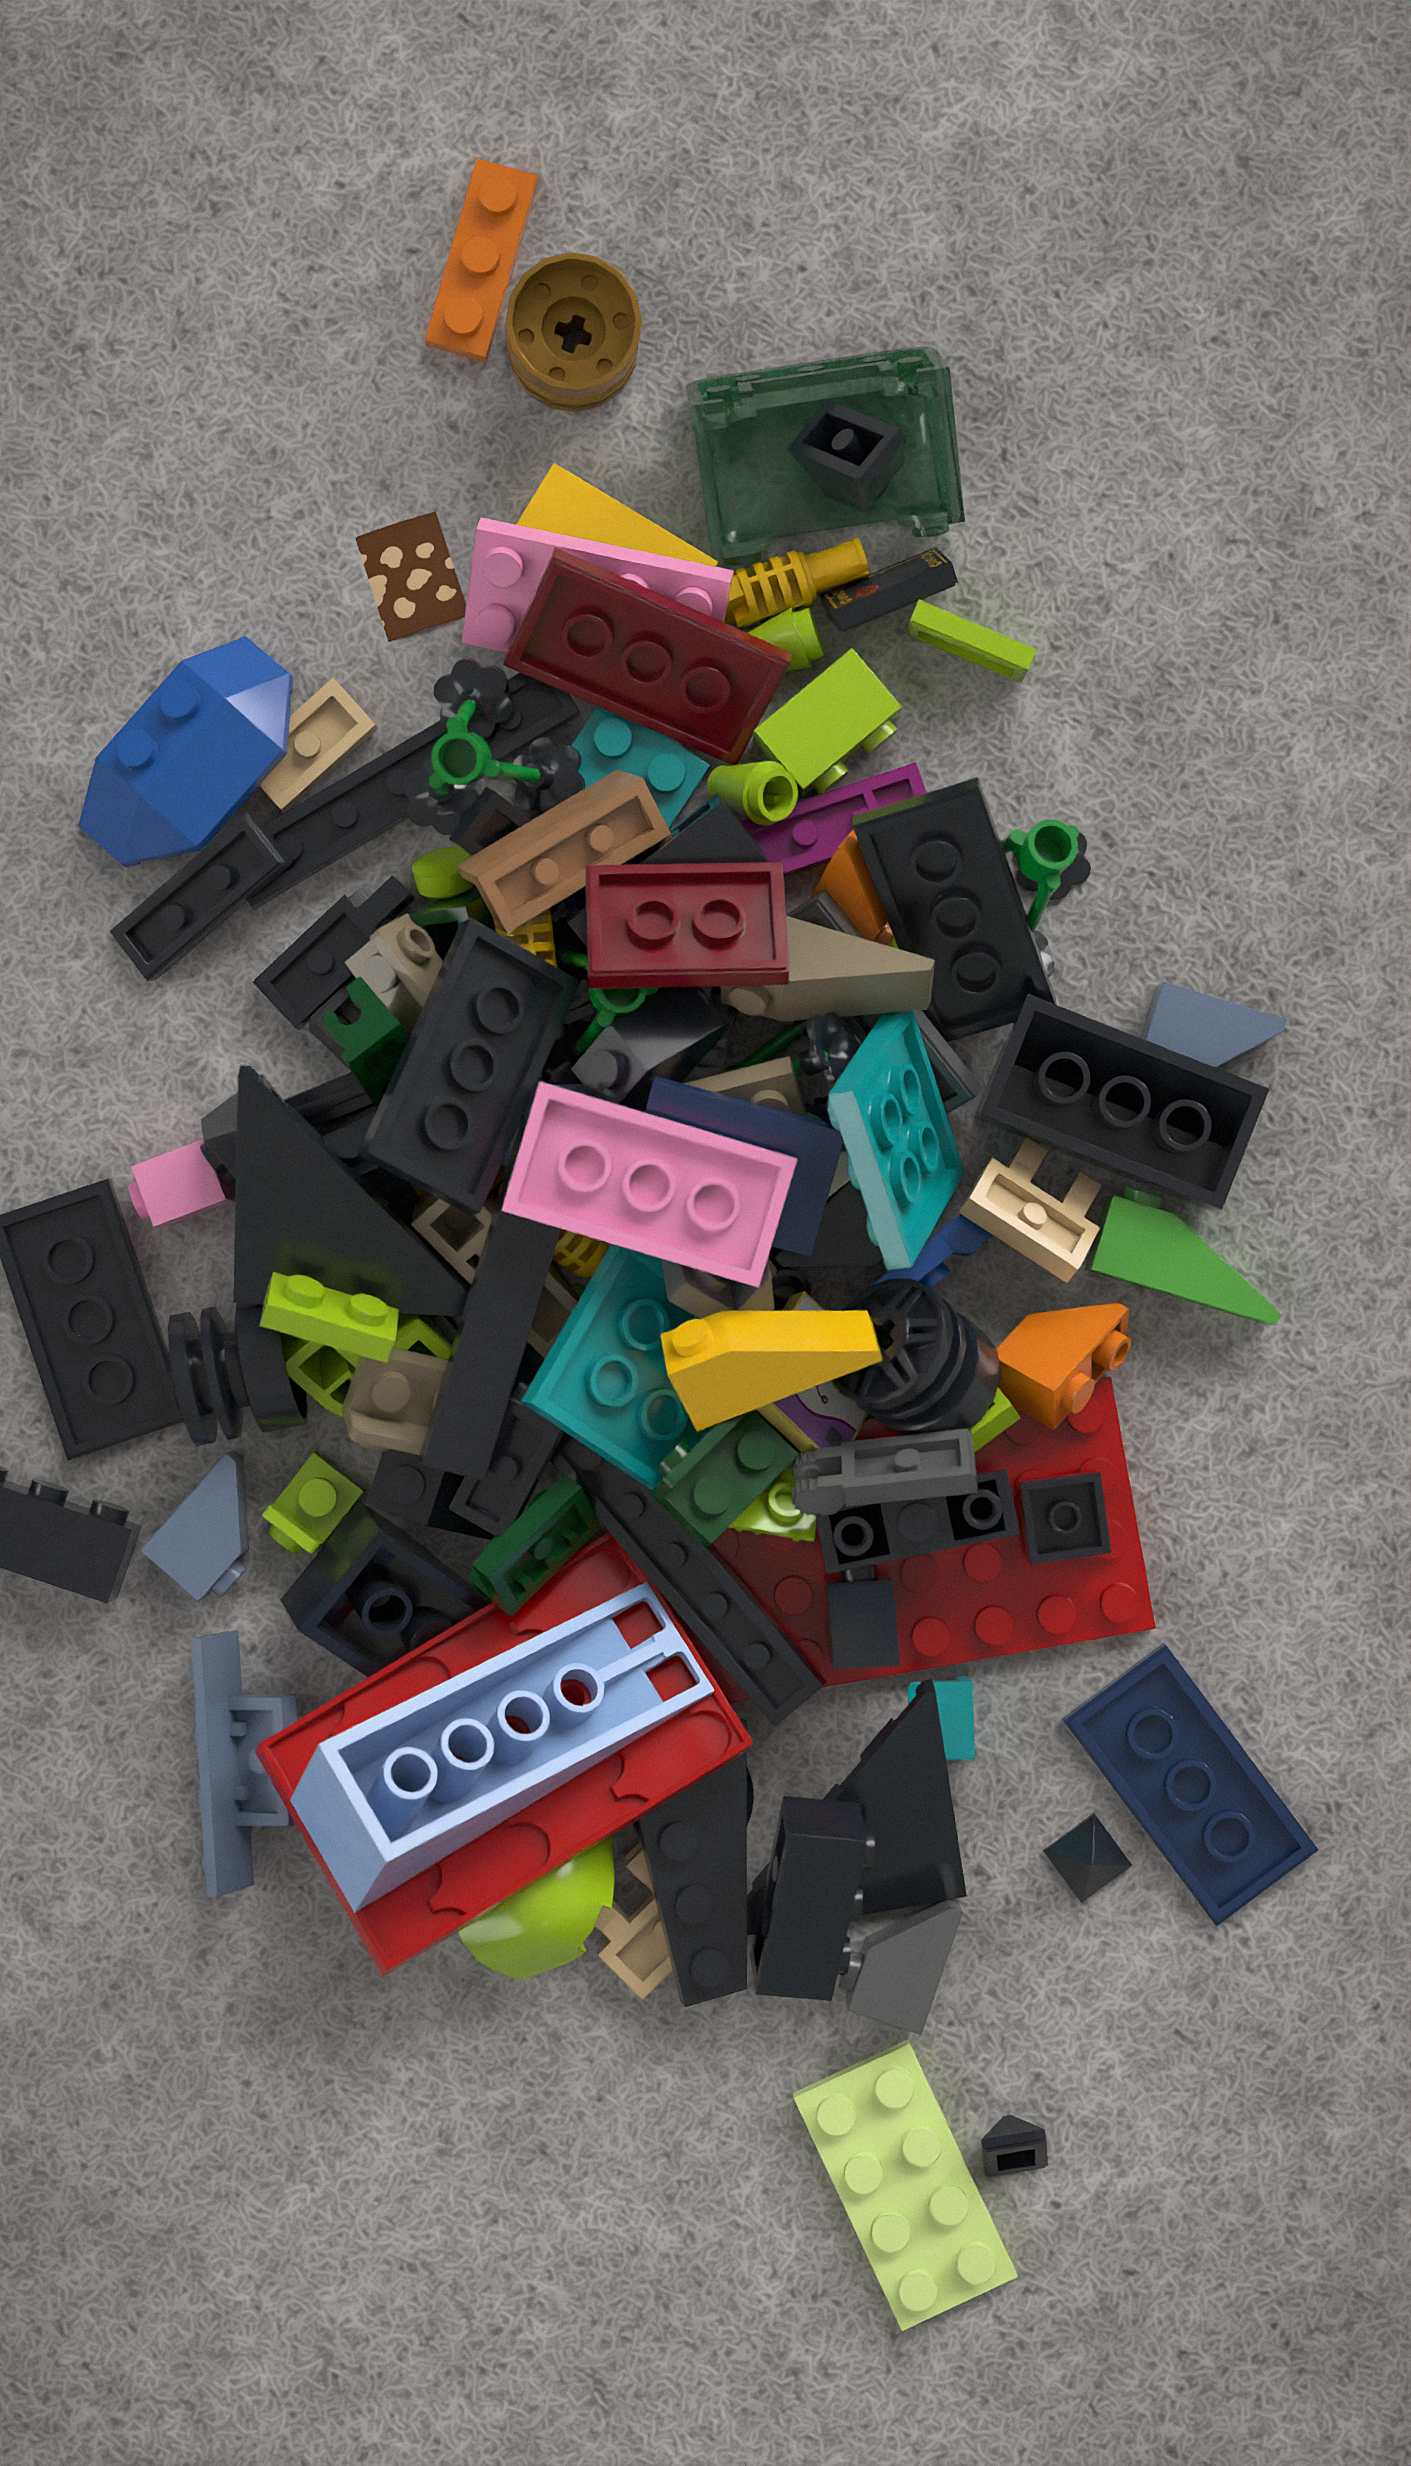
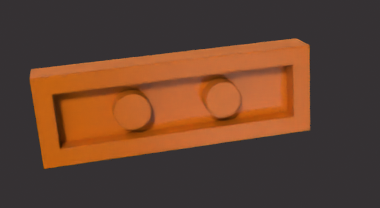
(481, 260)

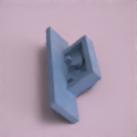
(232, 1780)

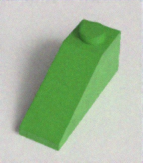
(1166, 1256)

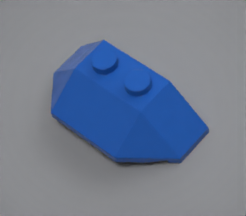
(190, 755)

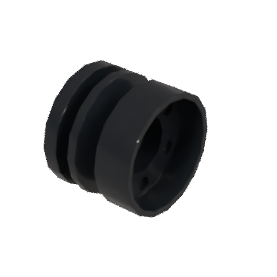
(934, 1362)
(224, 1372)

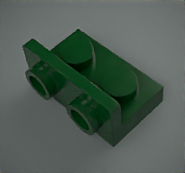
(721, 1474)
(535, 1546)

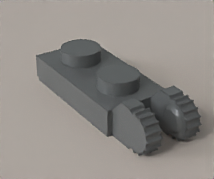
(884, 1471)

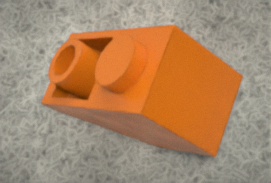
(1059, 1357)

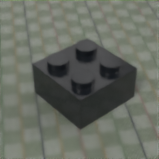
(1063, 1517)

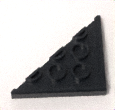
(320, 1219)
(908, 1808)

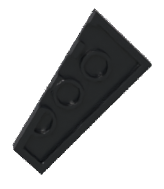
(700, 1881)

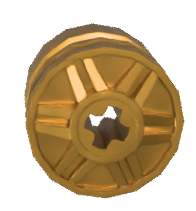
(565, 295)

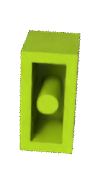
(829, 724)

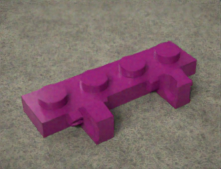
(823, 821)

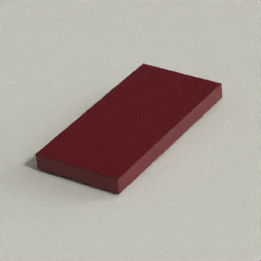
(646, 657)

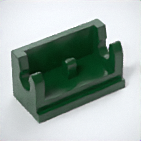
(371, 1043)

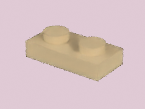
(318, 740)

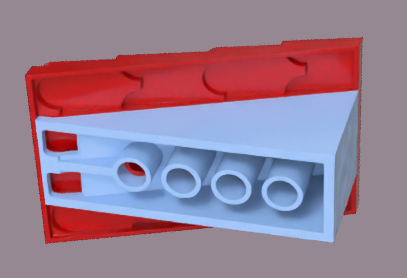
(501, 1752)

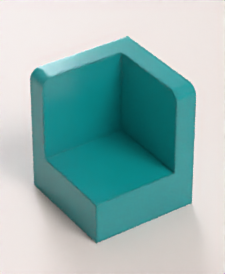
(955, 1715)

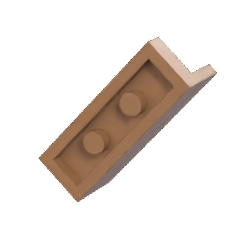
(549, 854)

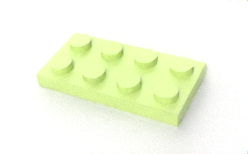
(905, 2185)

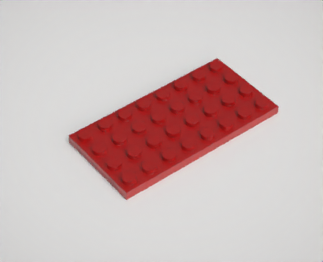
(974, 1596)

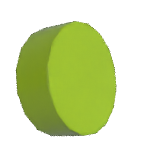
(437, 873)

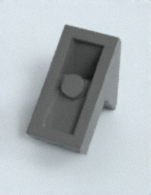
(709, 1293)

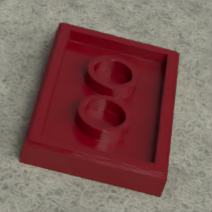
(686, 925)

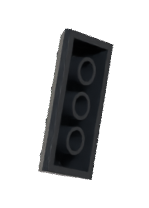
(1122, 1103)

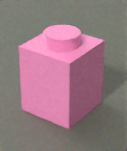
(177, 1186)

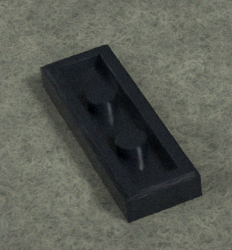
(201, 896)

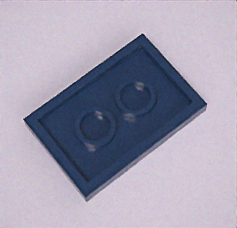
(811, 1141)

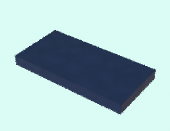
(1190, 1784)

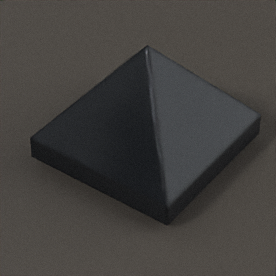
(1087, 1857)
(1013, 2147)

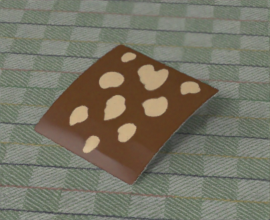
(411, 576)

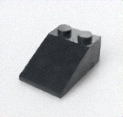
(377, 1594)

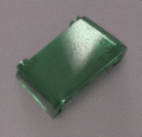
(760, 490)

